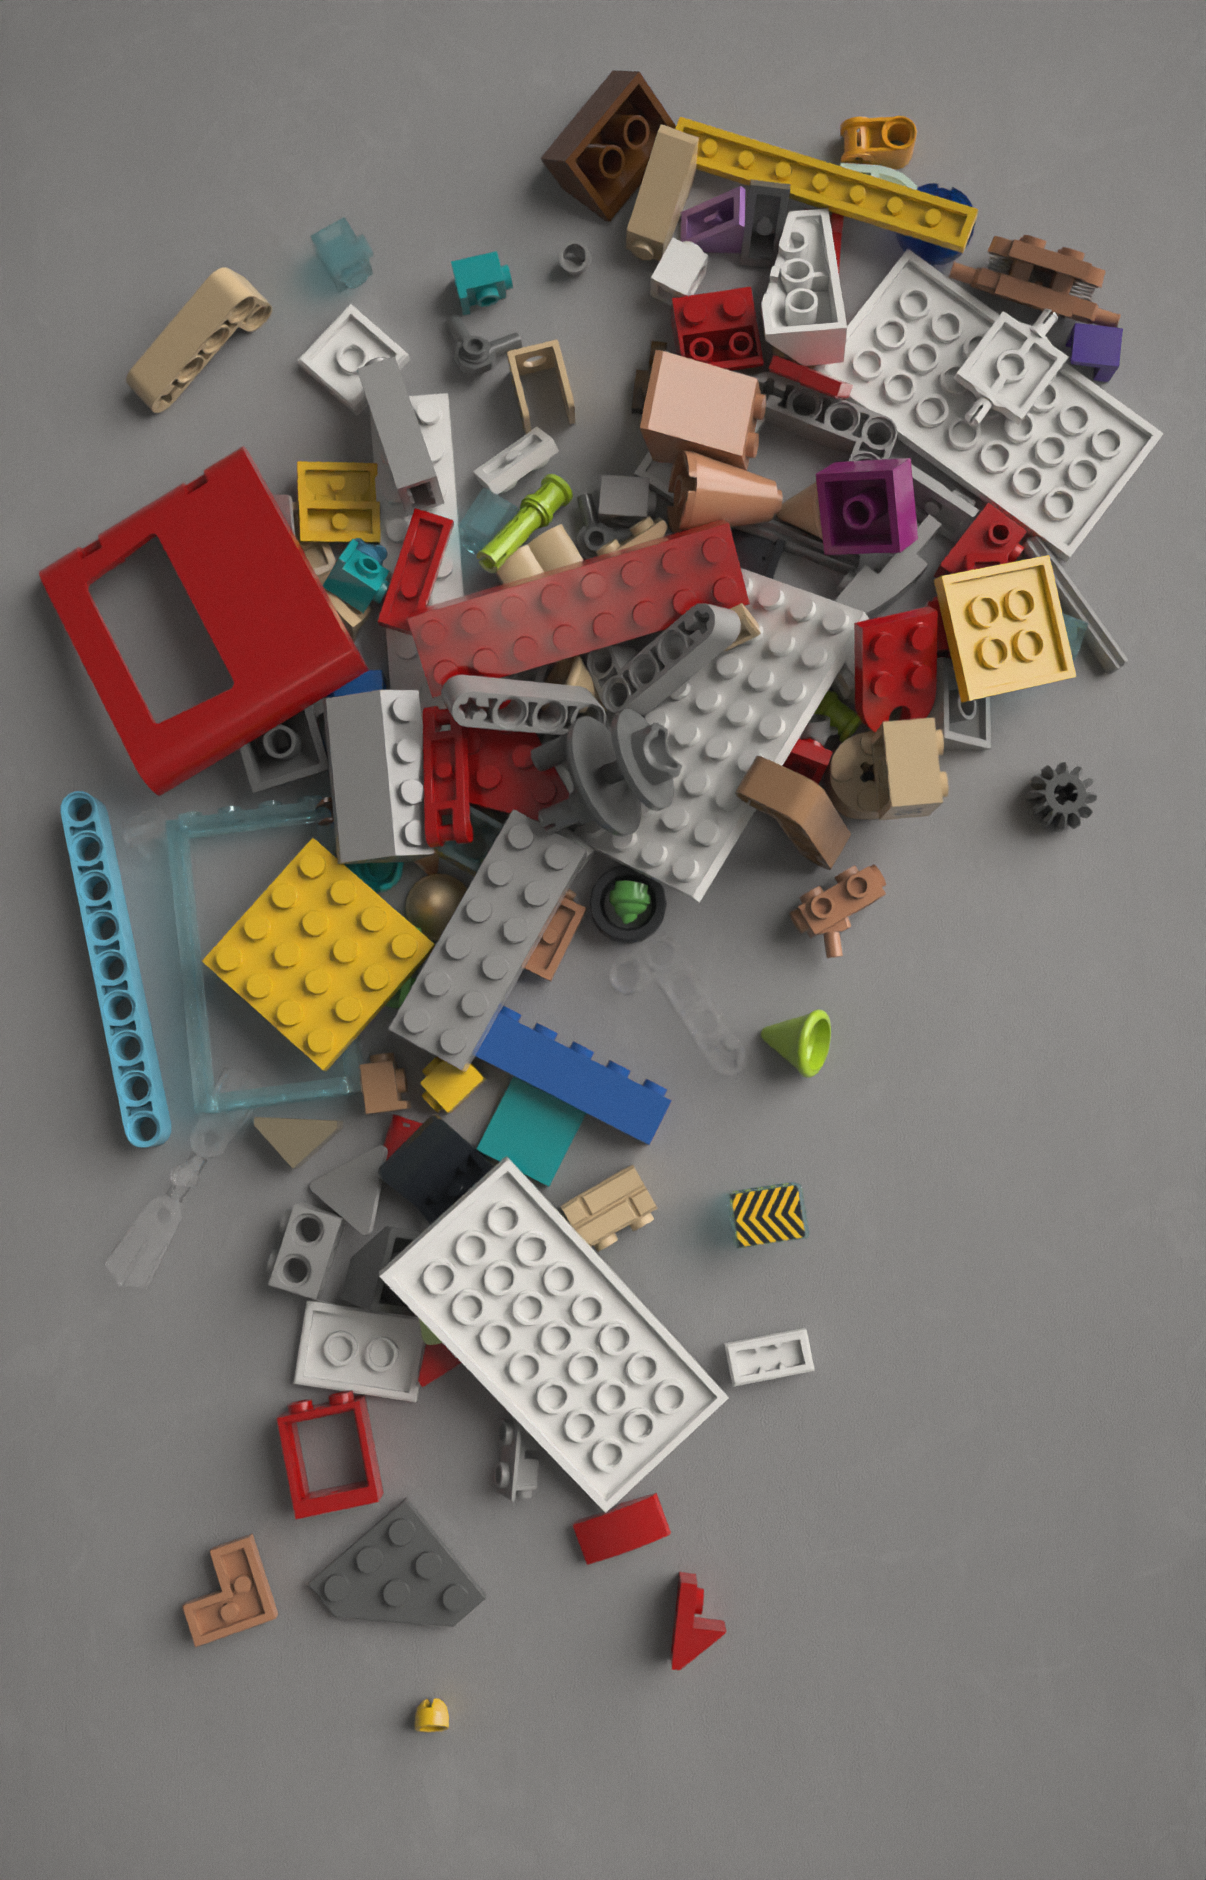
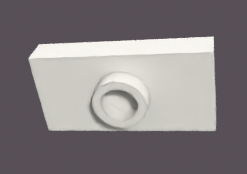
(769, 1357)

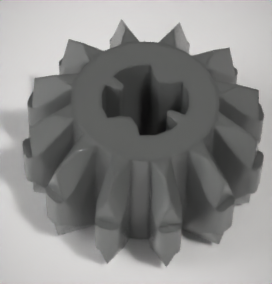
(1045, 796)

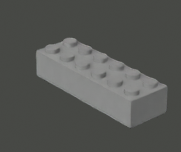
(489, 940)

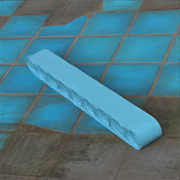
(102, 954)

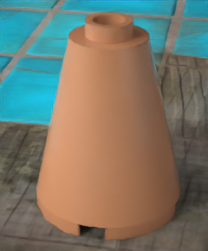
(714, 491)

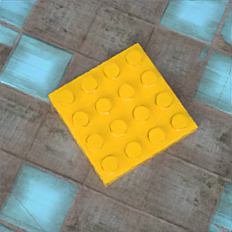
(319, 954)

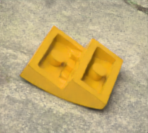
(337, 502)

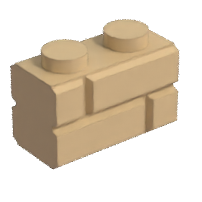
(610, 1207)

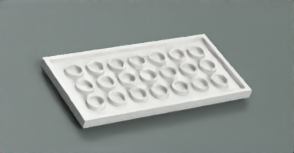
(1047, 472)
(721, 719)
(554, 1334)

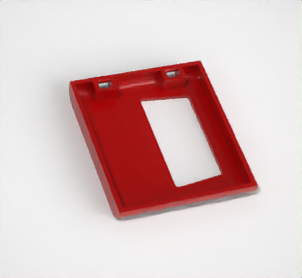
(253, 598)

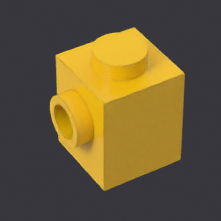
(449, 1085)

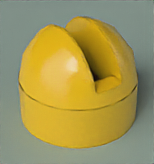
(432, 1718)

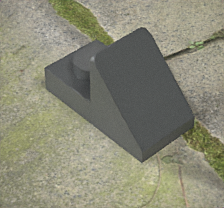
(764, 223)

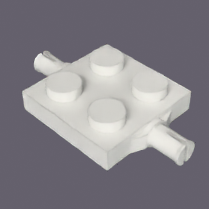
(1011, 367)

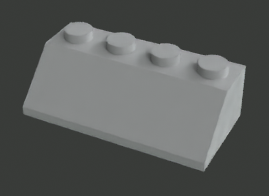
(377, 776)

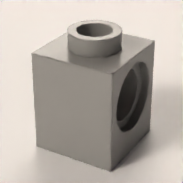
(625, 500)

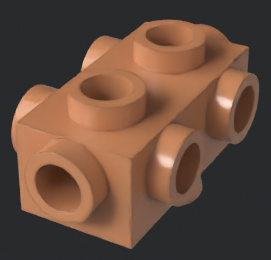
(828, 910)

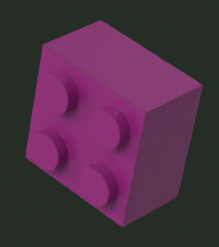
(867, 506)

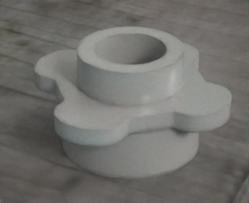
(819, 729)

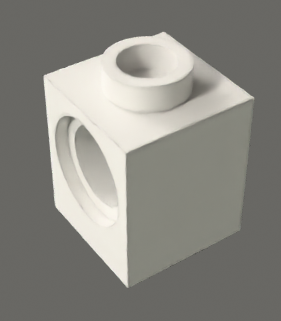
(678, 271)

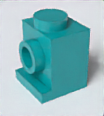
(481, 280)
(357, 578)

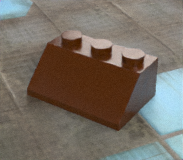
(608, 143)

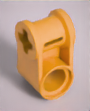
(875, 141)

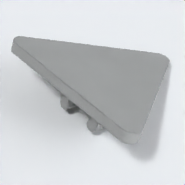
(354, 1189)

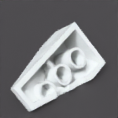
(804, 295)

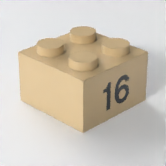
(908, 768)

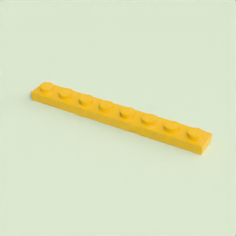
(833, 187)

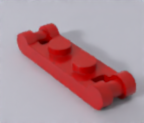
(445, 778)

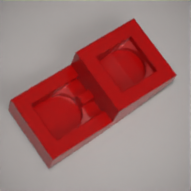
(621, 1529)

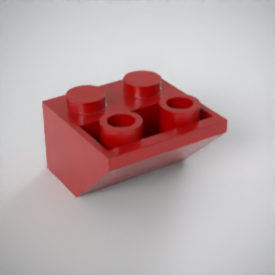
(718, 329)

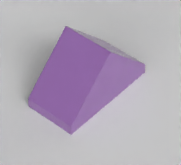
(716, 223)

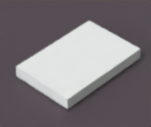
(360, 1351)

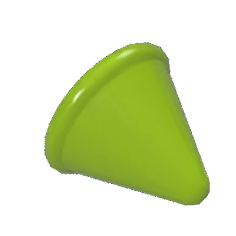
(802, 1041)

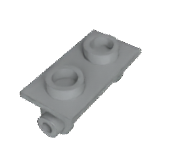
(515, 1473)

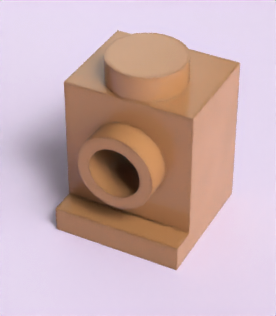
(383, 1084)

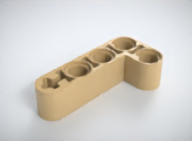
(195, 336)

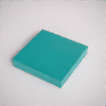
(531, 1130)

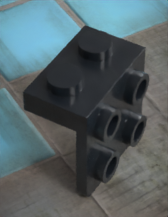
(434, 1168)

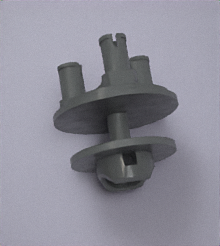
(609, 773)

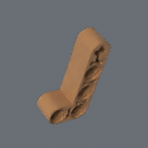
(798, 807)

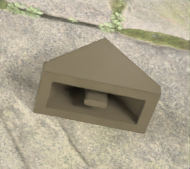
(297, 1138)

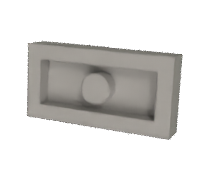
(949, 508)

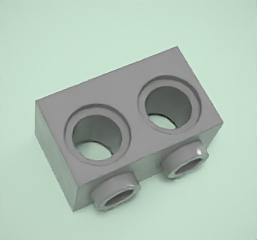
(316, 1253)

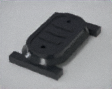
(753, 549)

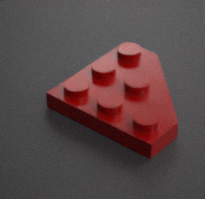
(505, 775)

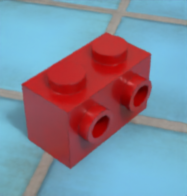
(987, 534)

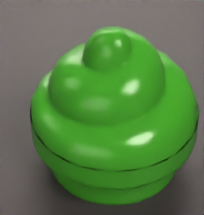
(629, 899)

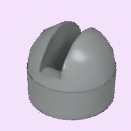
(579, 250)

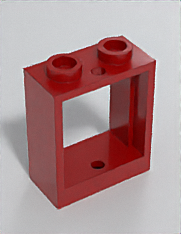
(338, 1497)

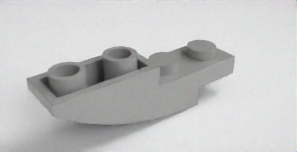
(896, 575)

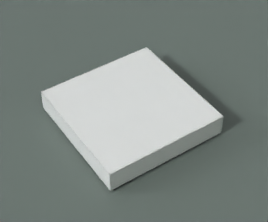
(344, 349)

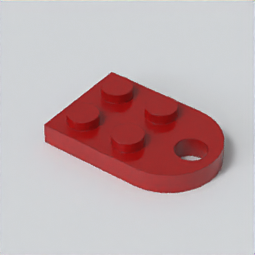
(895, 666)

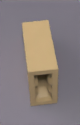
(662, 193)

